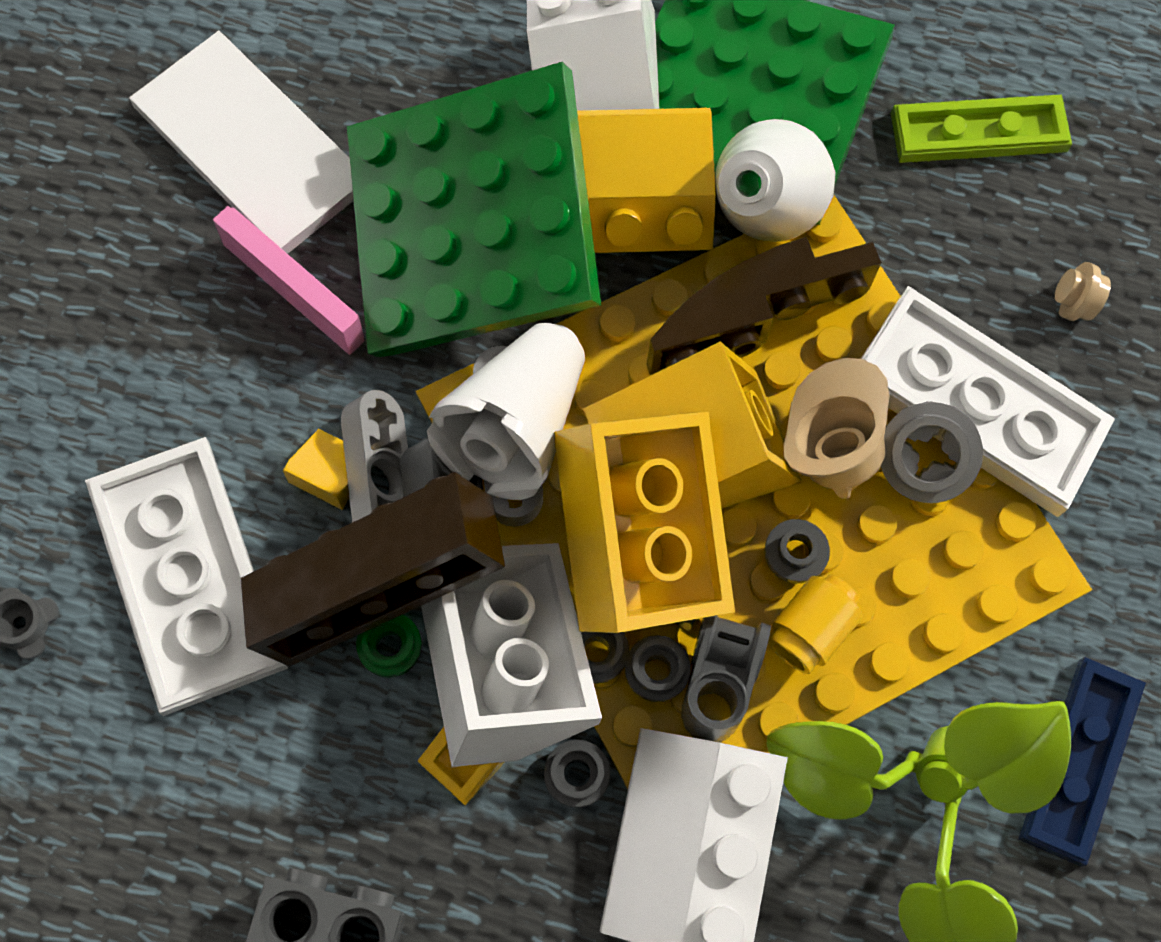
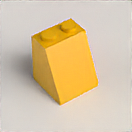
(741, 420)

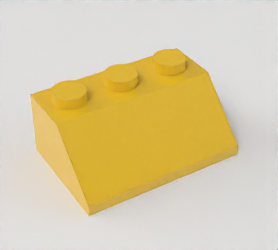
(649, 178)
(643, 522)

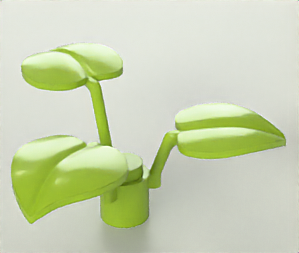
(1004, 748)

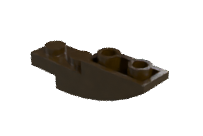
(747, 297)

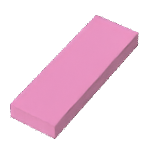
(290, 279)

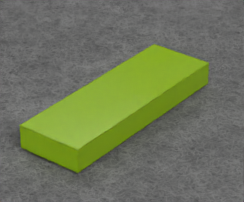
(980, 128)

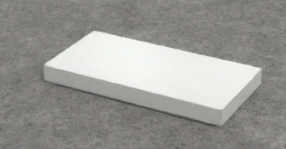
(248, 141)
(1029, 424)
(180, 573)

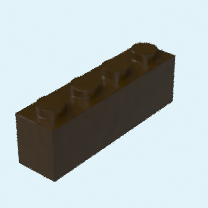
(372, 570)

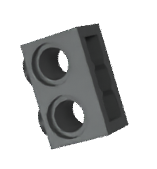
(329, 911)

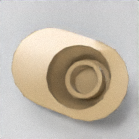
(838, 424)

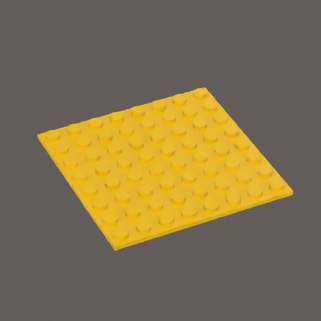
(927, 574)

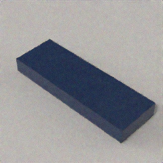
(1100, 717)

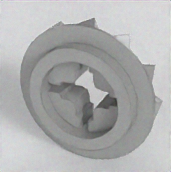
(937, 481)

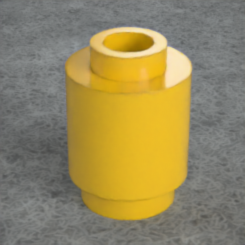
(815, 623)

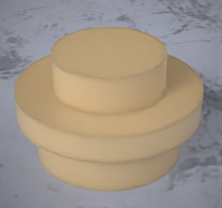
(1082, 292)

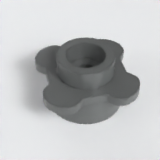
(38, 615)

